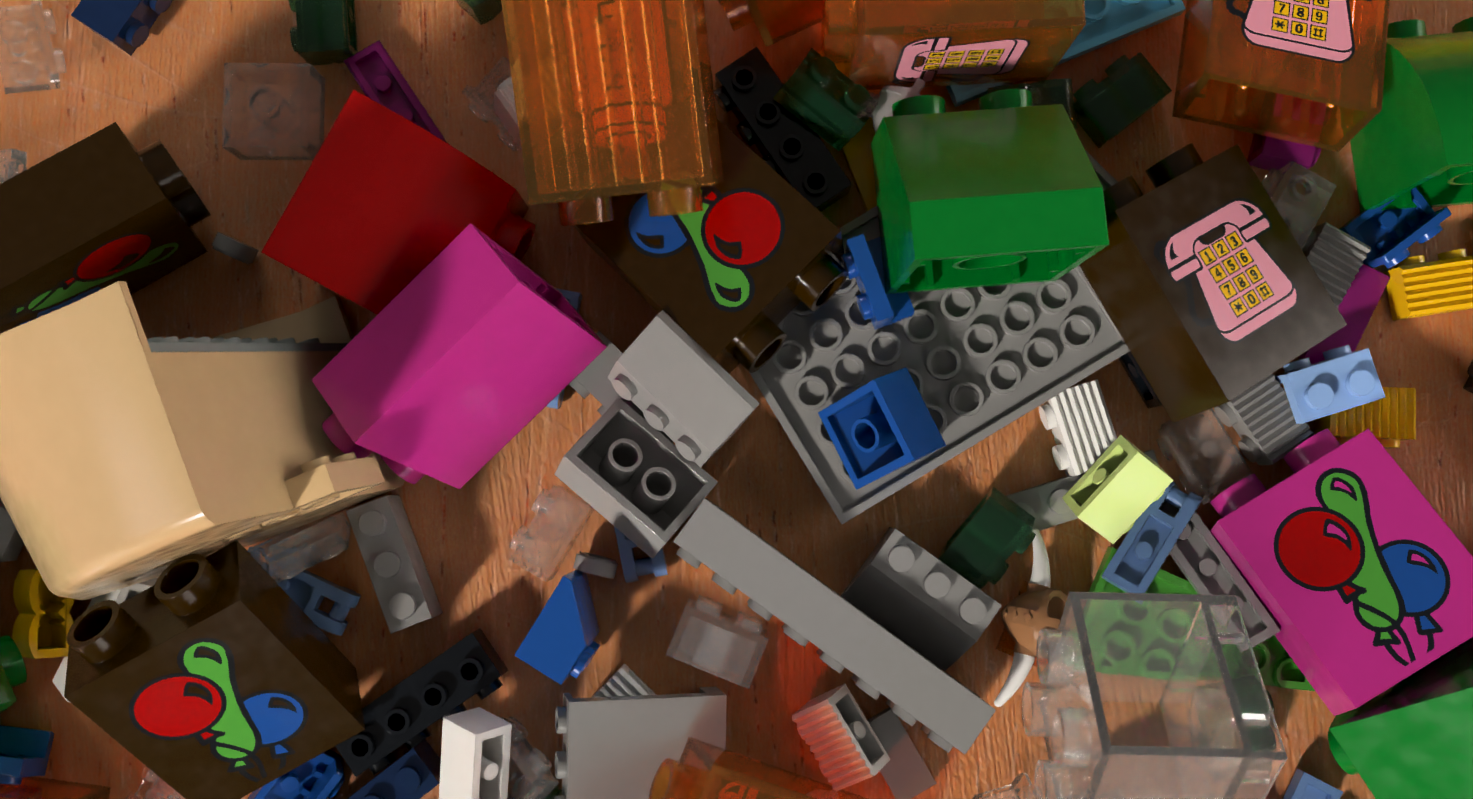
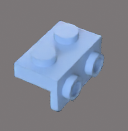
(1331, 385)

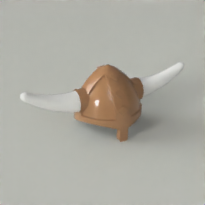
(1027, 615)

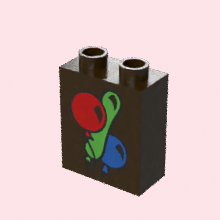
(93, 221)
(733, 265)
(213, 677)

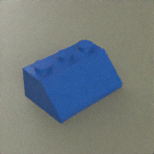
(564, 632)

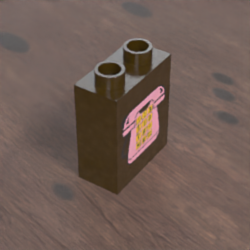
(1206, 281)

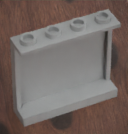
(621, 740)

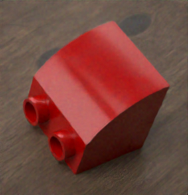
(387, 204)

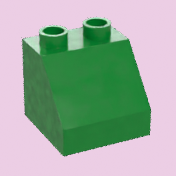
(983, 194)

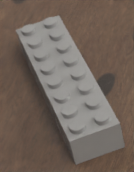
(838, 628)

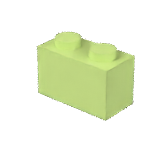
(1117, 489)

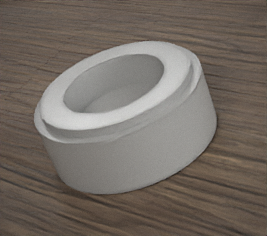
(234, 248)
(595, 564)

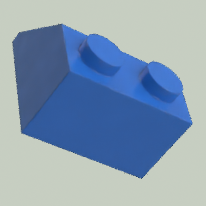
(881, 427)

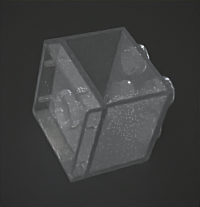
(1151, 701)

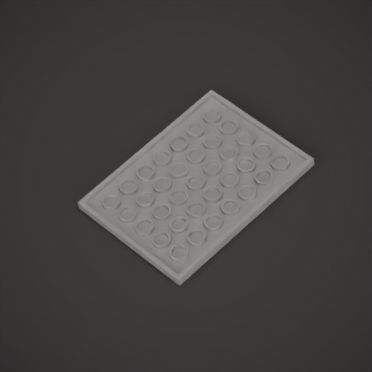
(970, 351)

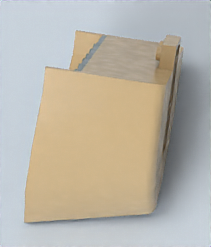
(168, 444)

